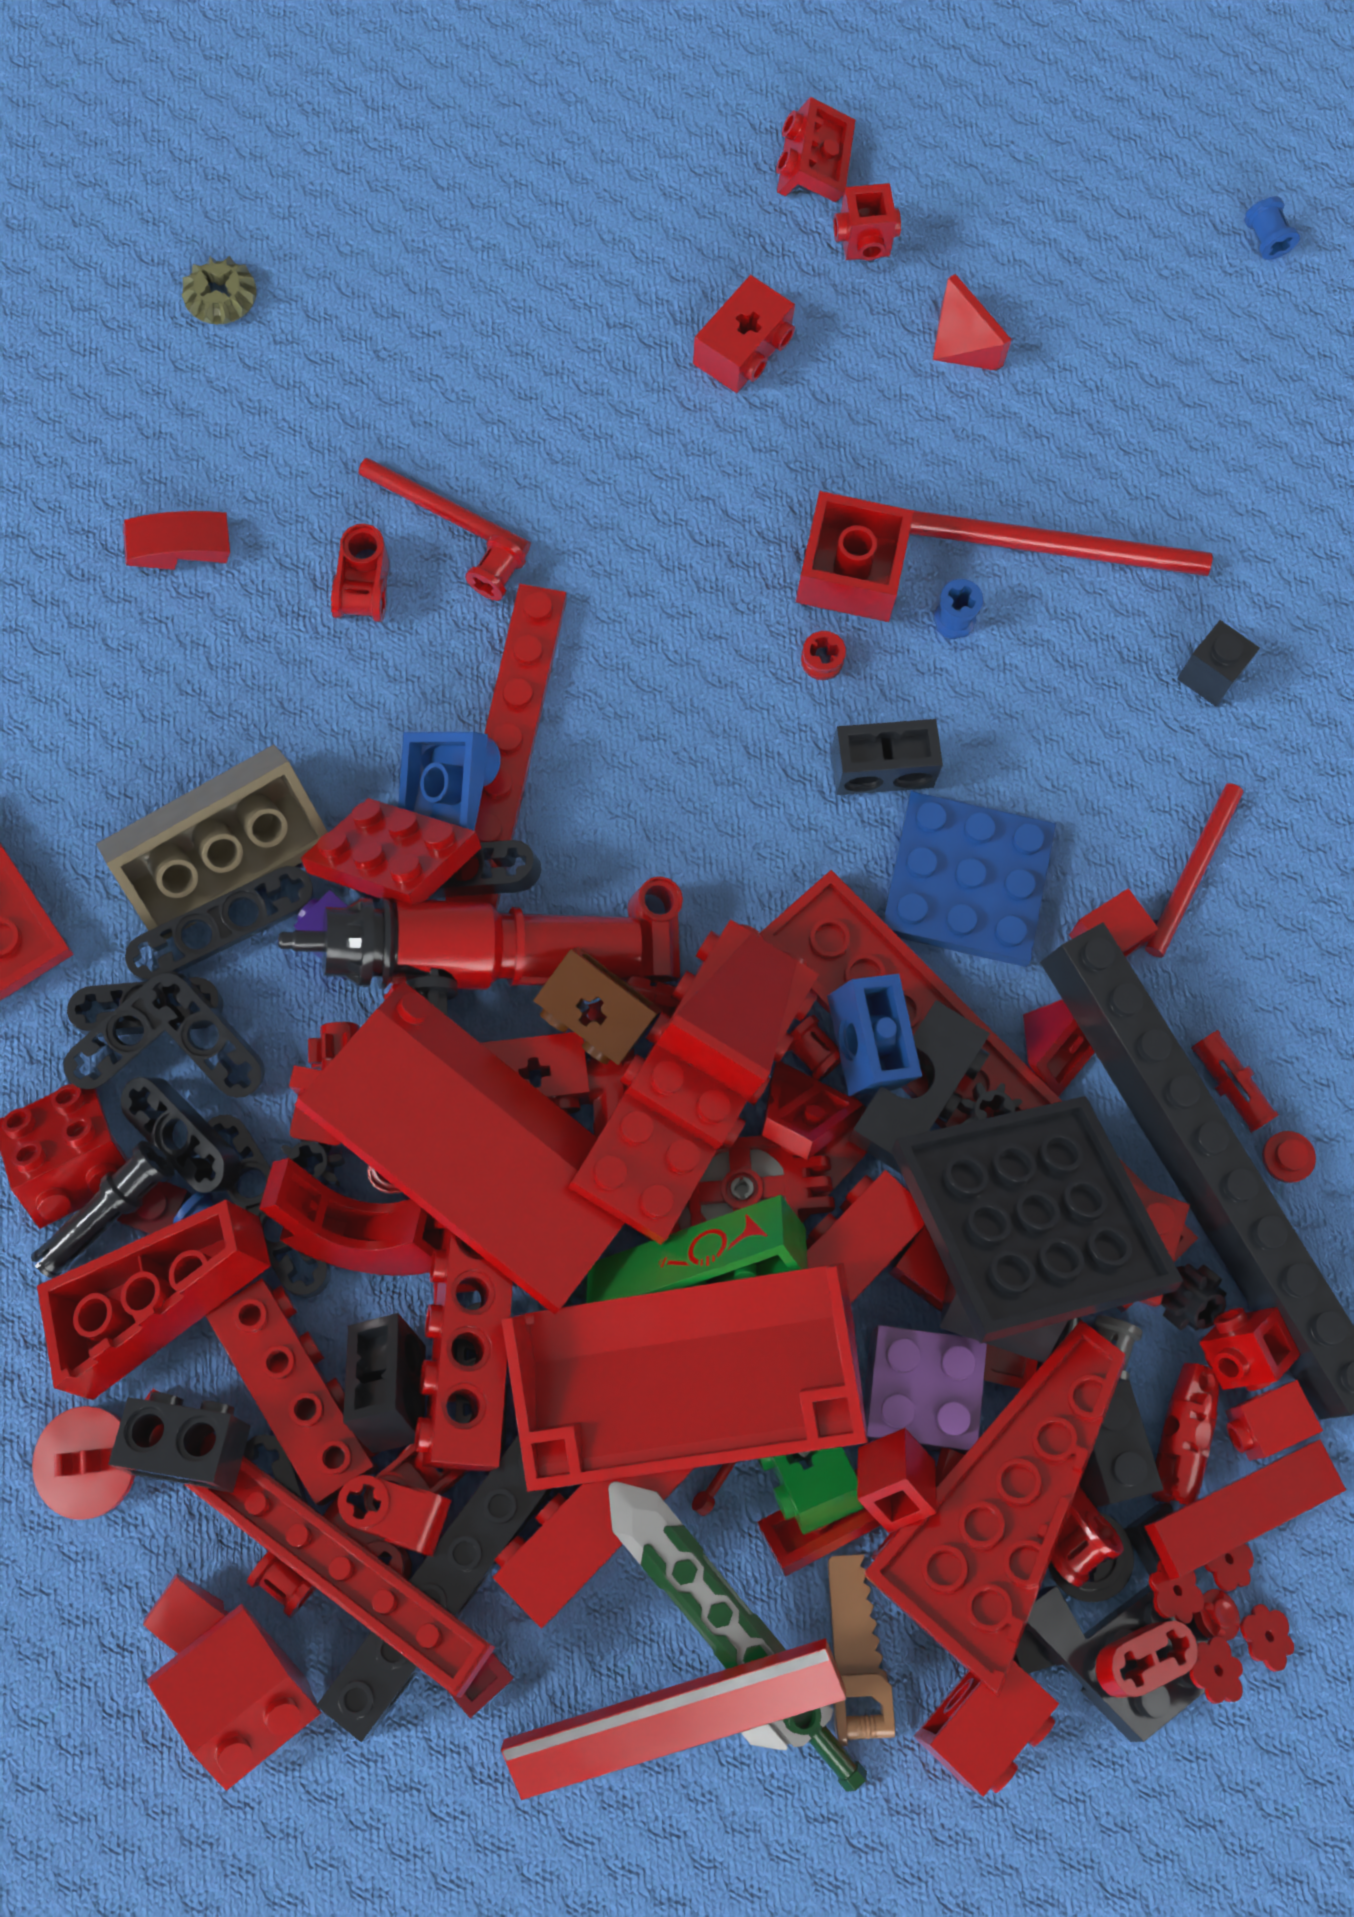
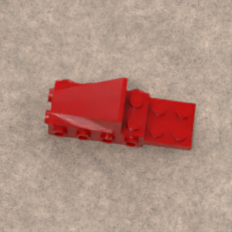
(696, 1078)

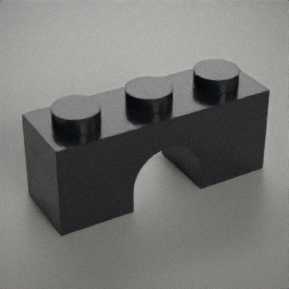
(946, 1051)

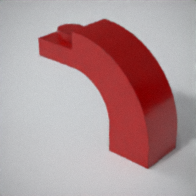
(347, 1231)

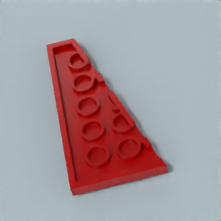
(1000, 1512)

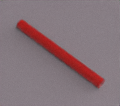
(437, 504)
(1194, 870)

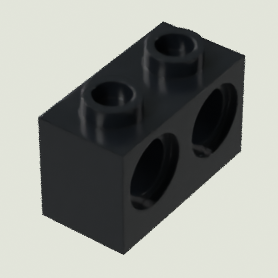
(886, 756)
(383, 1382)
(177, 1453)

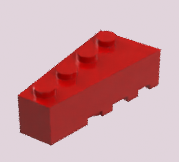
(145, 1294)

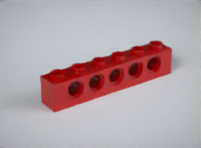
(440, 1438)

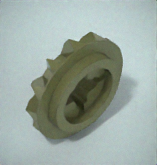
(217, 306)

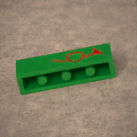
(730, 1247)

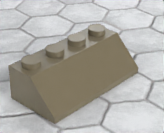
(214, 839)

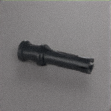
(117, 1195)

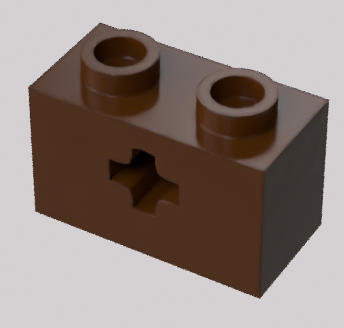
(586, 979)

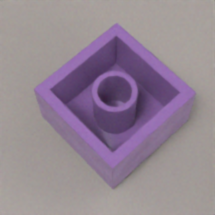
(924, 1385)

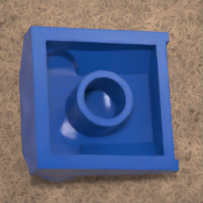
(446, 774)

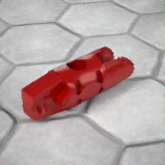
(1187, 1434)

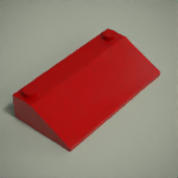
(466, 1143)
(686, 1378)

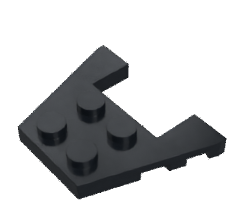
(1067, 1645)

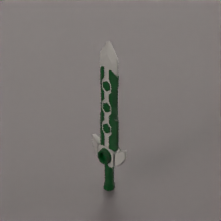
(718, 1614)

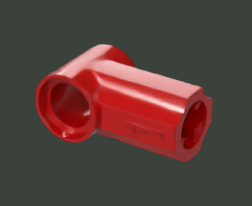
(659, 932)

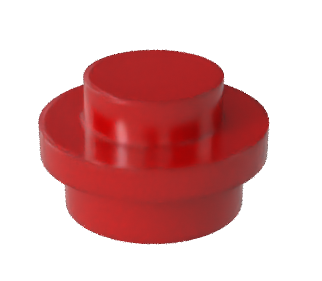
(1288, 1157)

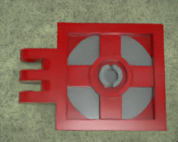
(756, 1172)

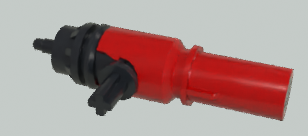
(460, 945)

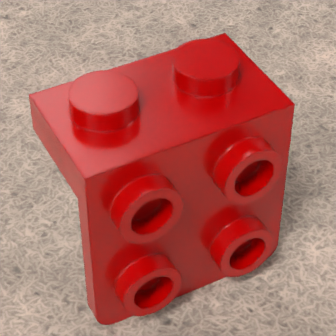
(58, 1152)

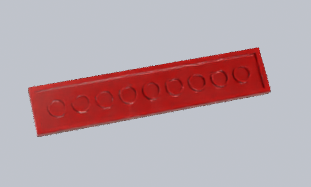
(849, 941)

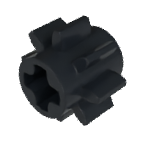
(994, 1099)
(325, 1169)
(1196, 1299)

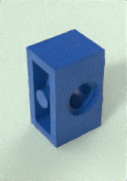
(874, 1034)

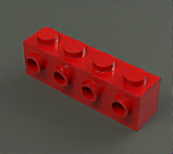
(291, 1388)

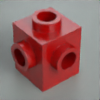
(867, 222)
(1249, 1348)

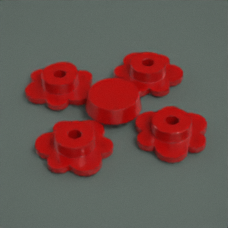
(1220, 1621)

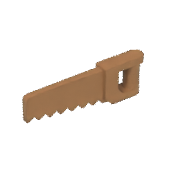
(856, 1652)

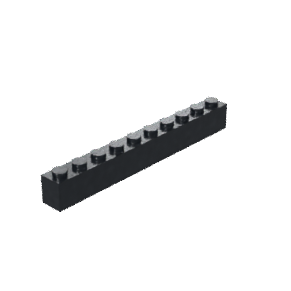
(1207, 1162)

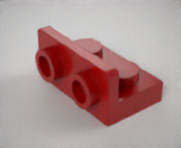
(816, 150)

